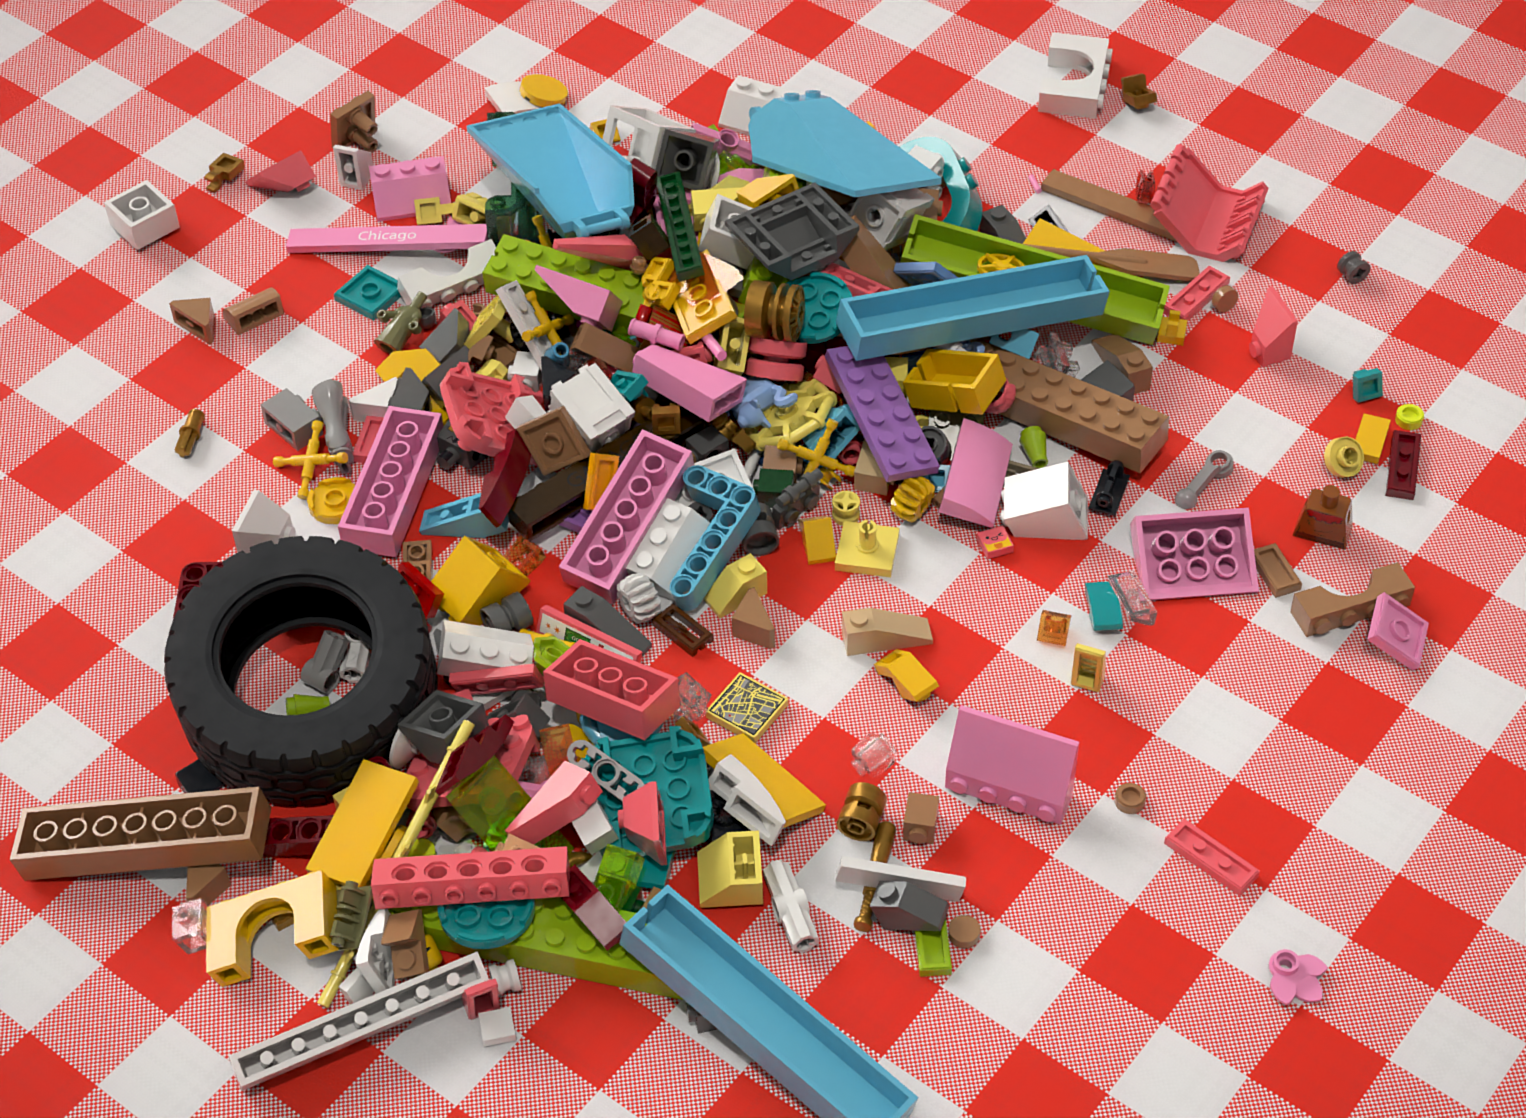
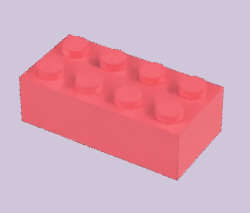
(612, 689)

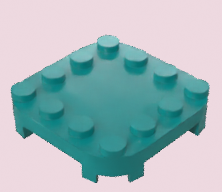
(681, 772)

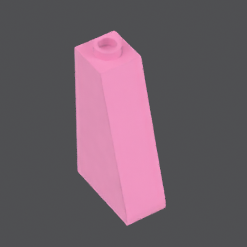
(689, 382)

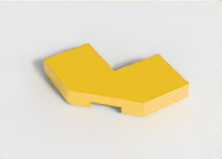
(657, 276)
(419, 360)

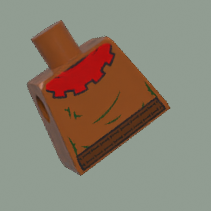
(1326, 518)

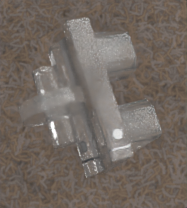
(1057, 356)

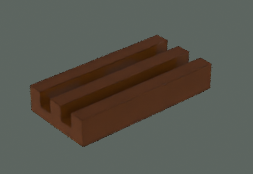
(678, 632)

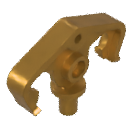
(731, 432)

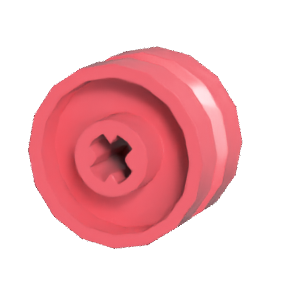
(775, 360)

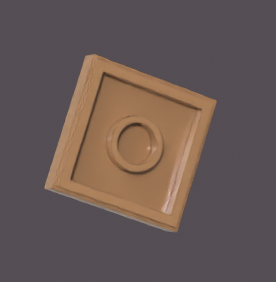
(554, 441)

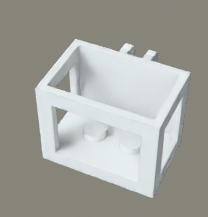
(647, 132)

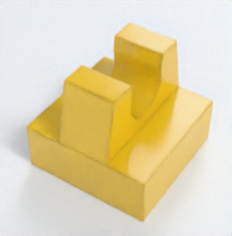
(1172, 329)

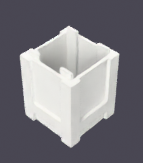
(891, 214)
(594, 406)

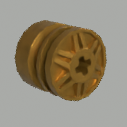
(774, 310)

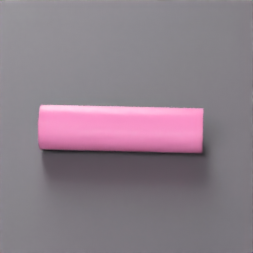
(1032, 179)

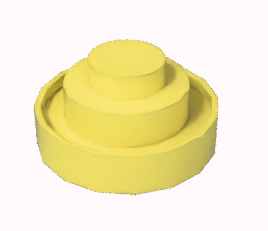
(1344, 457)

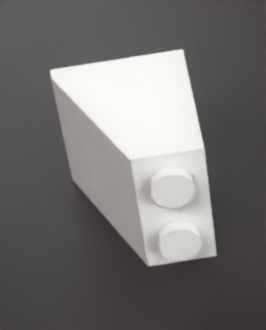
(1046, 504)

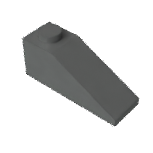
(1001, 224)
(601, 615)

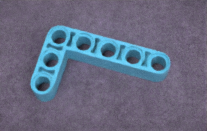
(703, 556)

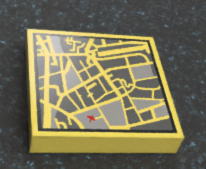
(747, 707)

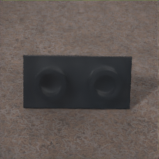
(1110, 489)

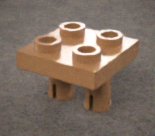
(355, 123)

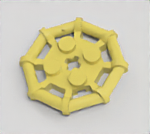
(797, 419)

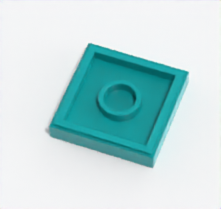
(368, 292)

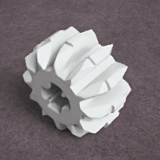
(638, 597)

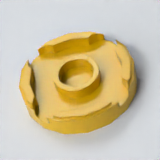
(543, 90)
(330, 499)

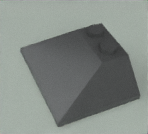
(795, 231)

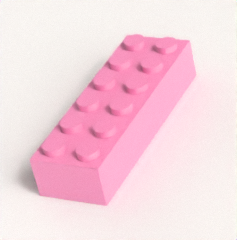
(392, 481)
(624, 514)

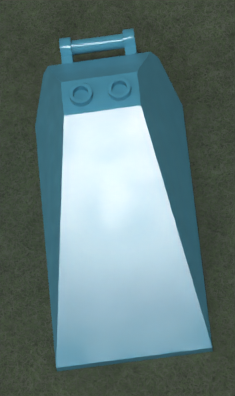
(831, 147)
(561, 169)

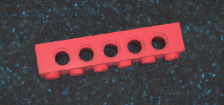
(470, 877)

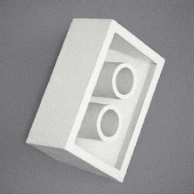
(741, 97)
(668, 545)
(480, 647)

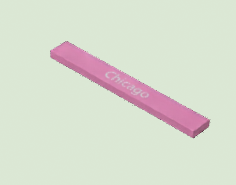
(386, 238)

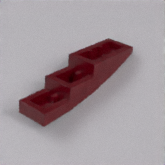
(505, 480)
(474, 754)

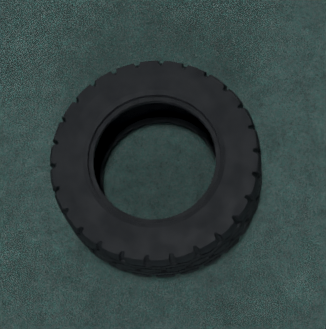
(269, 595)

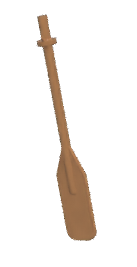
(1138, 262)

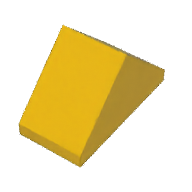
(818, 539)

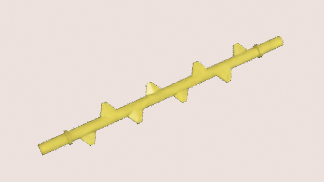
(402, 850)

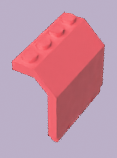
(1203, 213)

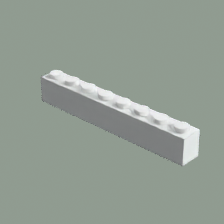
(356, 1021)

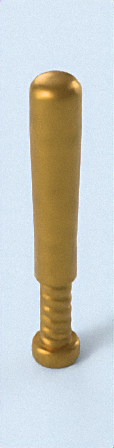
(880, 853)

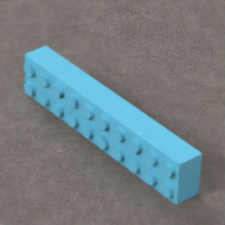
(971, 307)
(761, 1013)

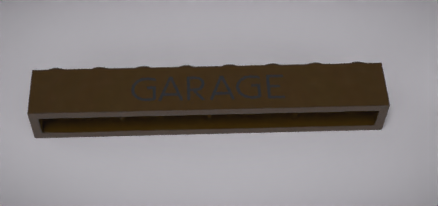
(564, 493)

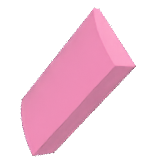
(976, 474)

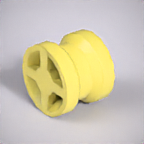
(845, 507)

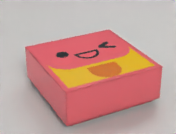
(995, 542)

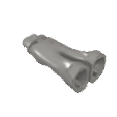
(333, 409)

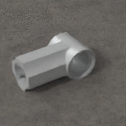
(322, 669)

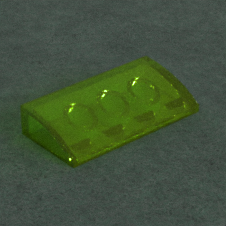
(492, 801)

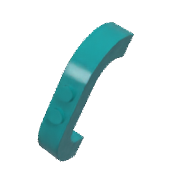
(966, 203)

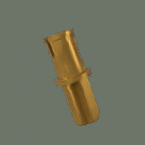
(189, 432)

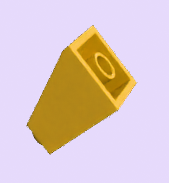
(475, 578)

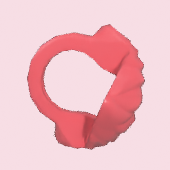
(1005, 401)

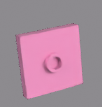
(1398, 631)

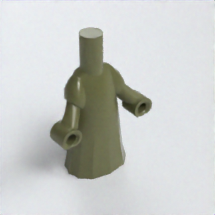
(403, 324)

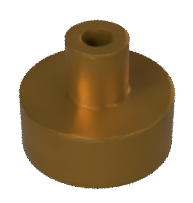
(642, 408)

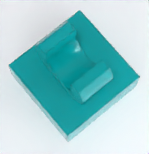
(1367, 384)

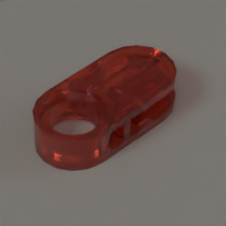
(1145, 187)

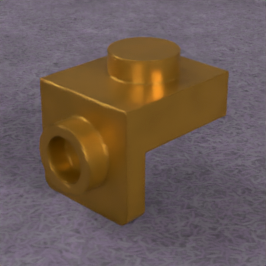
(1136, 92)

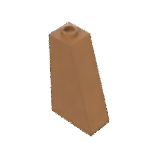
(871, 260)
(599, 344)

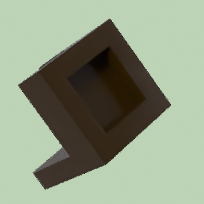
(649, 237)

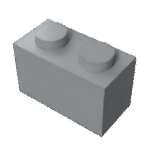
(290, 418)

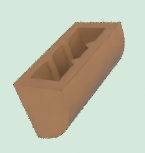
(254, 311)

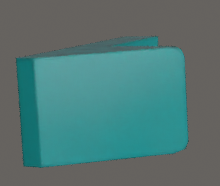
(629, 384)

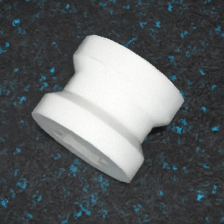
(506, 976)

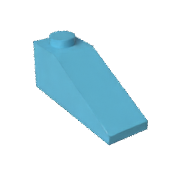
(460, 519)

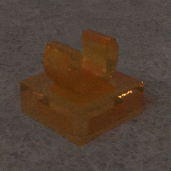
(1054, 627)

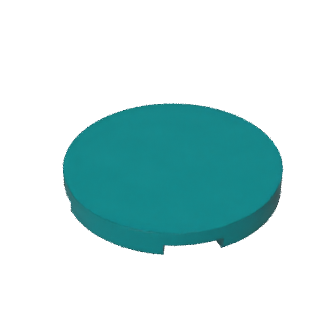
(821, 306)
(486, 923)

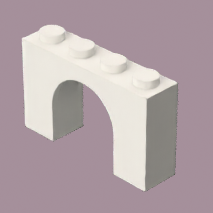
(1079, 96)

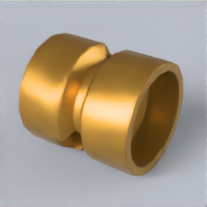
(861, 811)

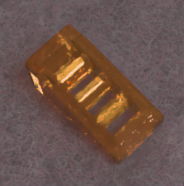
(534, 557)

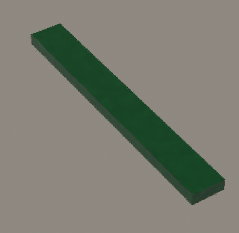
(679, 227)

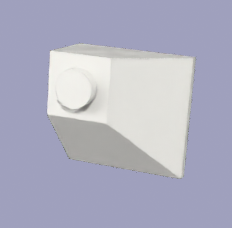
(261, 522)

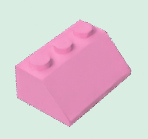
(400, 183)

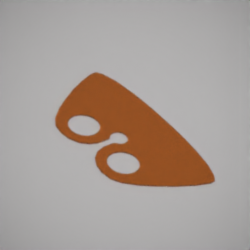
(714, 269)

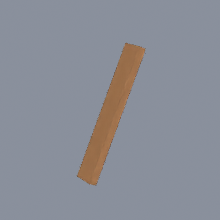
(1104, 201)

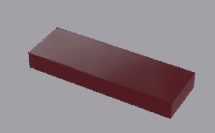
(1403, 465)

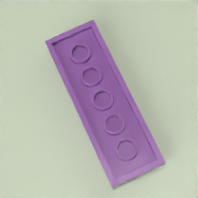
(883, 415)

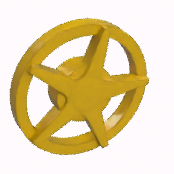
(998, 261)

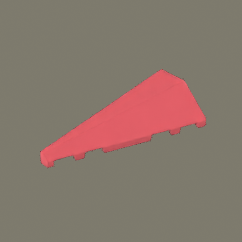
(609, 249)

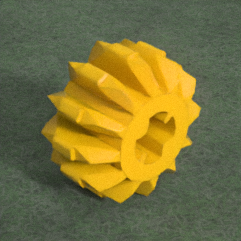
(912, 498)

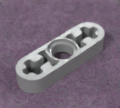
(593, 752)

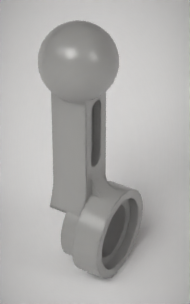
(1187, 497)

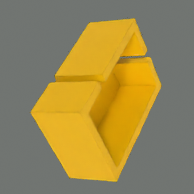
(954, 381)

